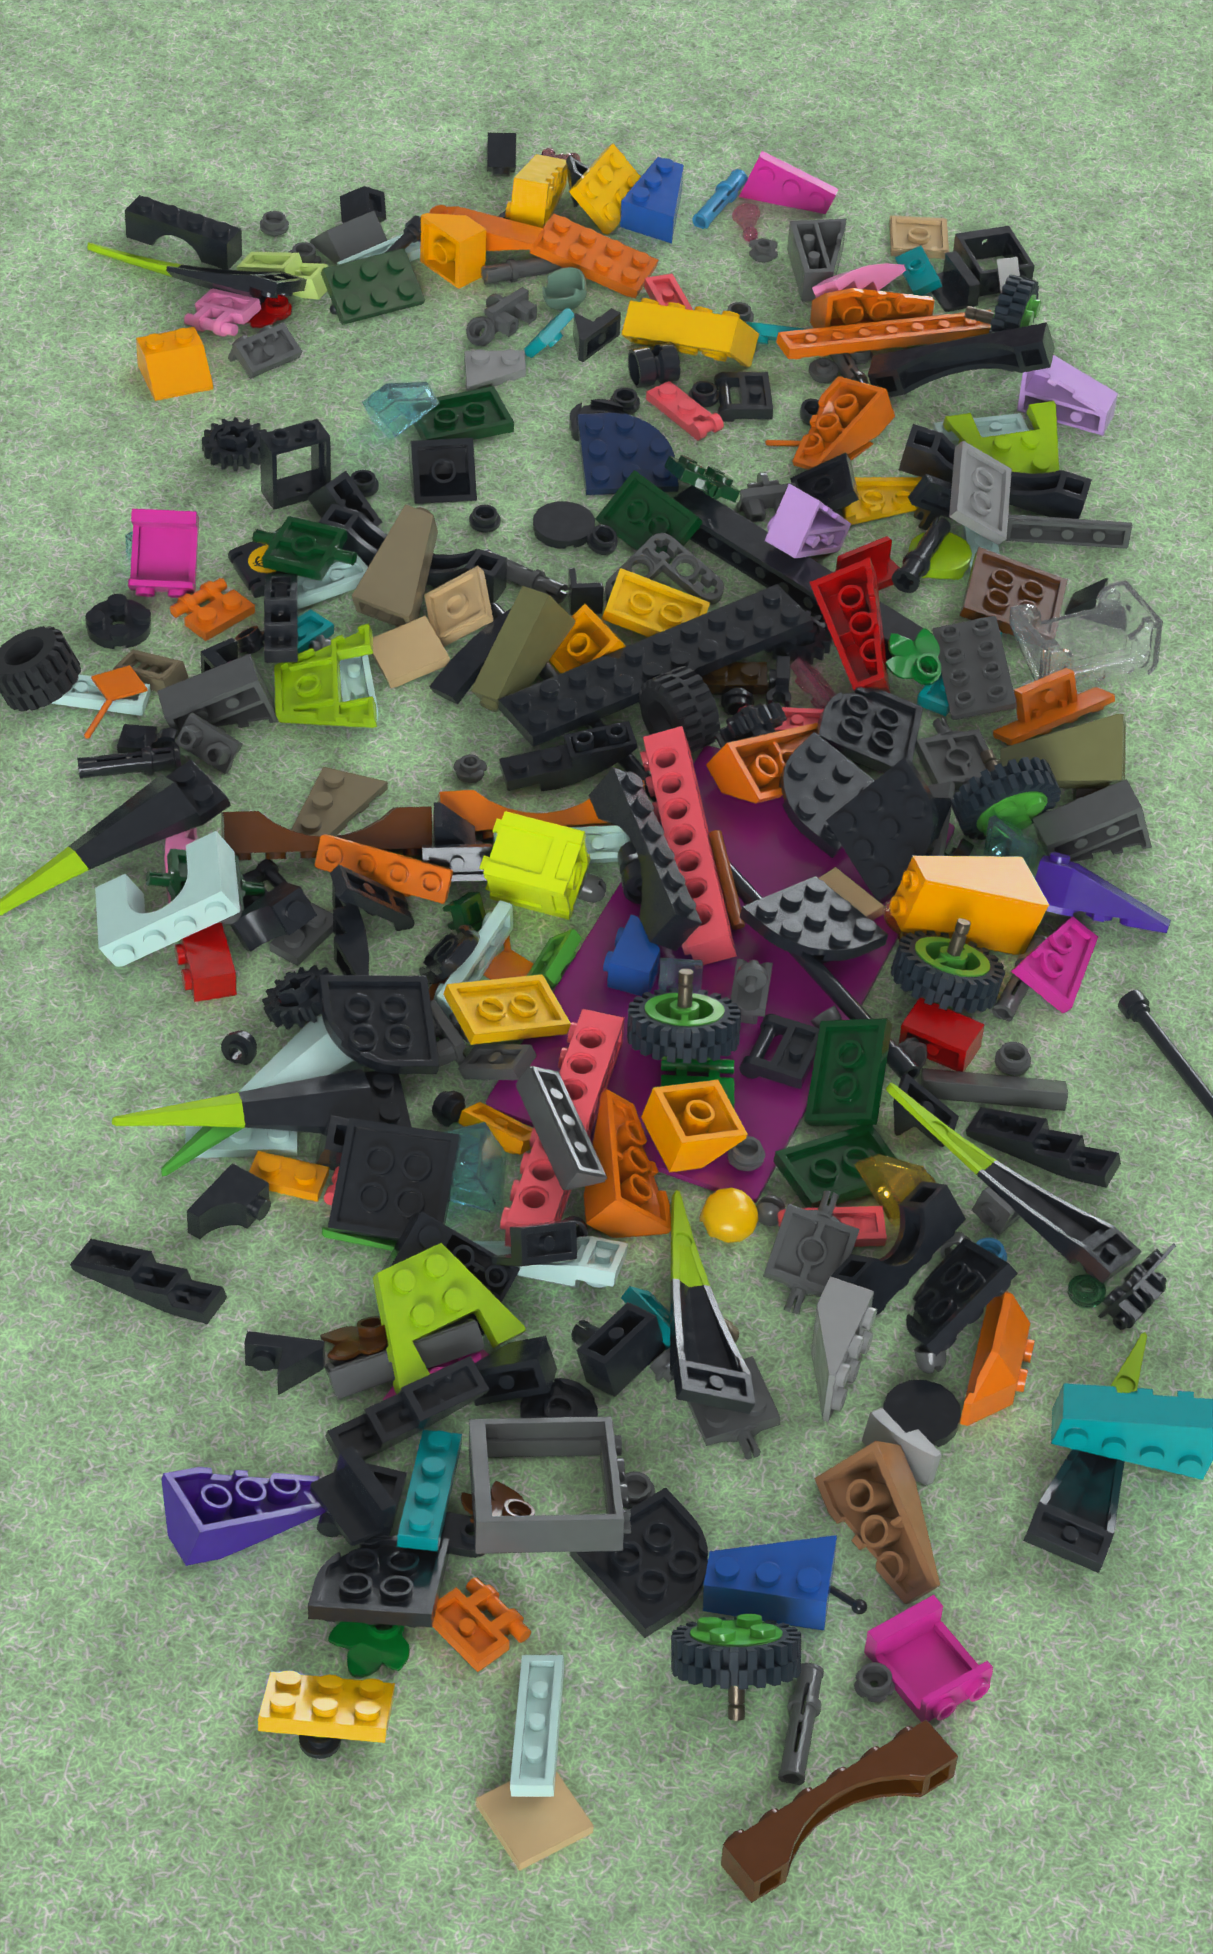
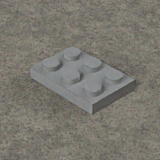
(980, 493)

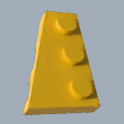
(880, 498)

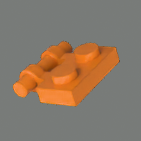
(217, 615)
(470, 1631)

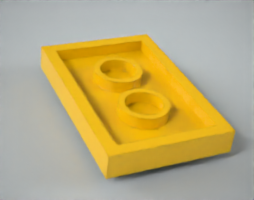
(604, 187)
(649, 605)
(506, 1009)
(326, 1706)

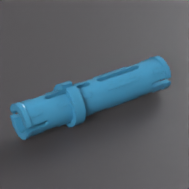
(725, 192)

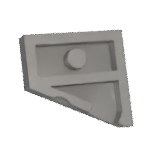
(493, 367)

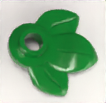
(912, 655)
(370, 1647)

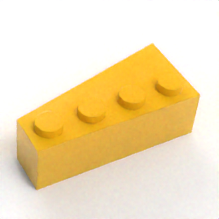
(537, 190)
(691, 330)

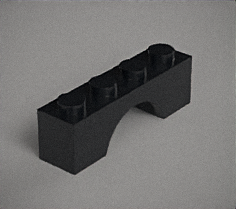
(213, 240)
(926, 1221)

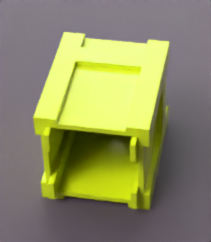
(536, 865)

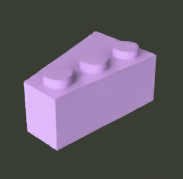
(1078, 397)
(805, 526)

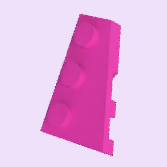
(787, 186)
(1059, 964)

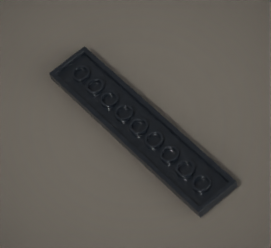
(617, 678)

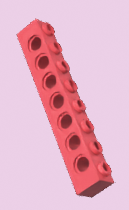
(686, 832)
(586, 1074)

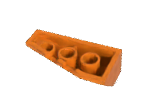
(867, 306)

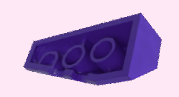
(1074, 889)
(226, 1513)

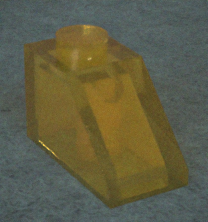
(891, 1181)

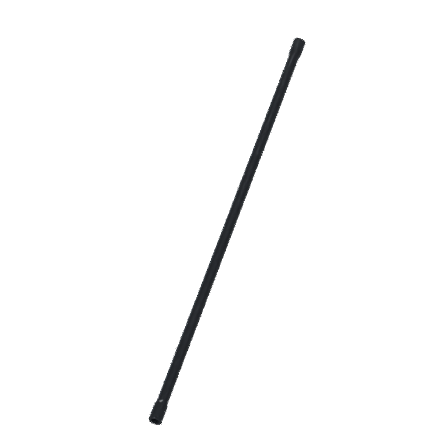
(897, 1058)

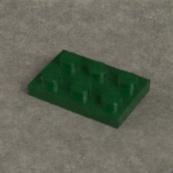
(372, 286)
(466, 415)
(645, 510)
(848, 1072)
(829, 1164)

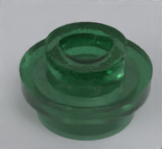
(1083, 1297)

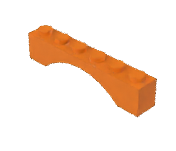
(483, 812)

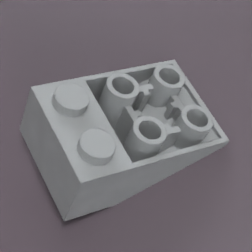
(839, 1336)

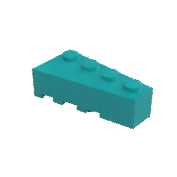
(1136, 1427)

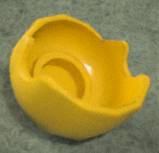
(729, 1215)

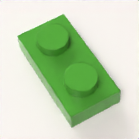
(555, 956)

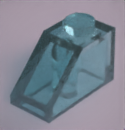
(399, 406)
(1009, 841)

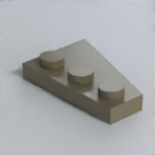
(335, 801)

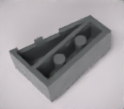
(815, 252)
(220, 696)
(1094, 824)

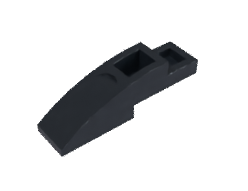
(563, 765)

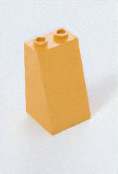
(986, 890)

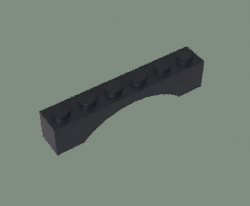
(1012, 349)
(1049, 494)
(367, 539)
(666, 905)

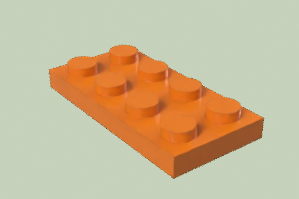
(596, 255)

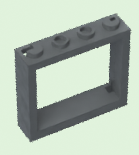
(548, 1438)

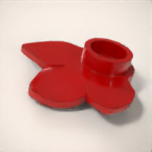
(271, 311)

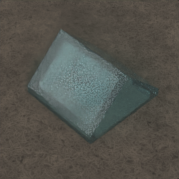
(479, 1169)

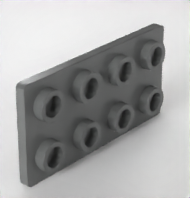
(974, 668)

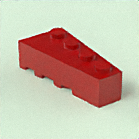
(855, 623)

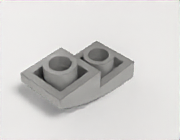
(918, 1450)

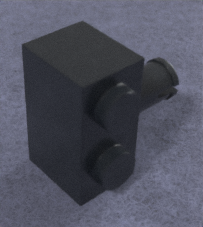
(619, 1348)

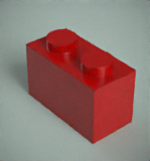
(207, 964)
(947, 1034)

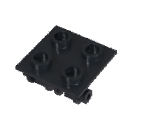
(1138, 1292)

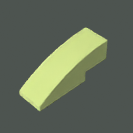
(291, 264)

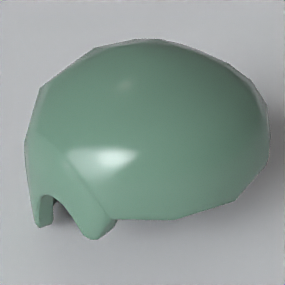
(565, 289)

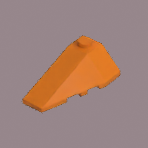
(500, 232)
(846, 419)
(754, 764)
(629, 1198)

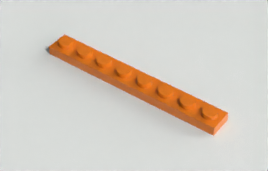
(879, 335)

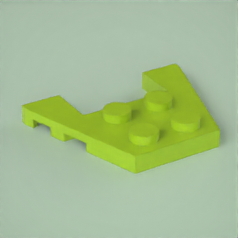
(1021, 451)
(312, 686)
(428, 1295)

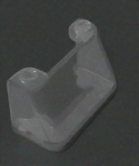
(1100, 645)

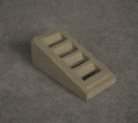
(172, 669)

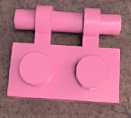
(226, 308)

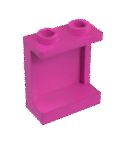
(164, 552)
(927, 1661)

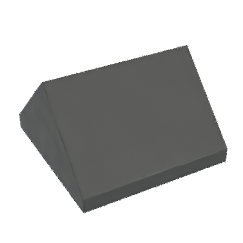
(350, 237)

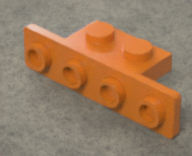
(1049, 704)
(387, 868)

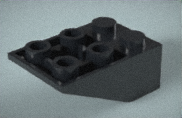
(425, 1232)

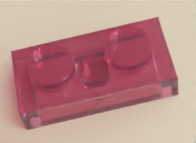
(812, 682)

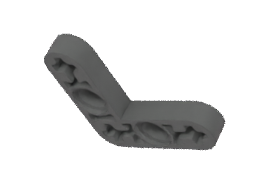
(660, 563)

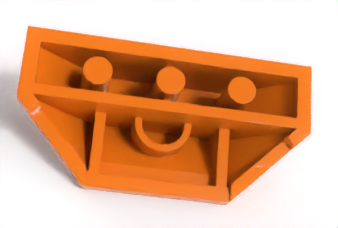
(998, 1360)

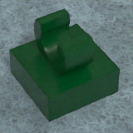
(466, 911)

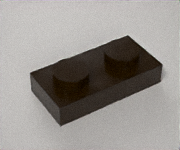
(745, 675)

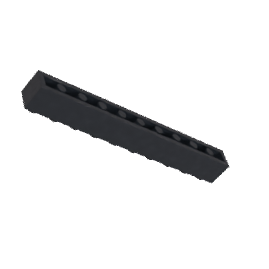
(745, 548)

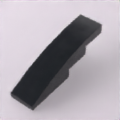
(281, 618)
(466, 665)
(350, 938)
(1051, 1150)
(153, 1283)
(410, 1410)

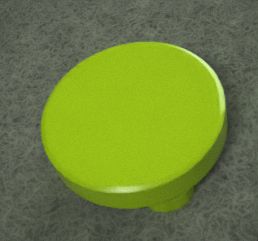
(950, 559)

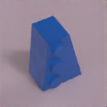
(654, 201)
(774, 1580)

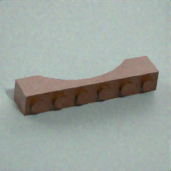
(255, 833)
(906, 1766)

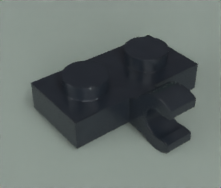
(932, 498)

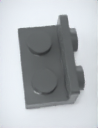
(265, 350)

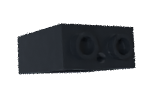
(1000, 242)
(283, 491)

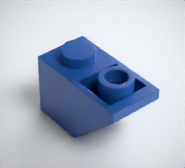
(634, 960)

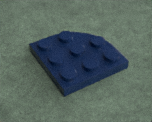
(616, 446)

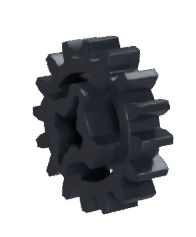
(233, 444)
(807, 645)
(751, 722)
(295, 998)

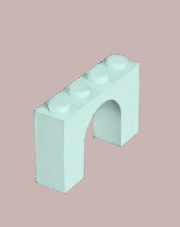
(206, 899)

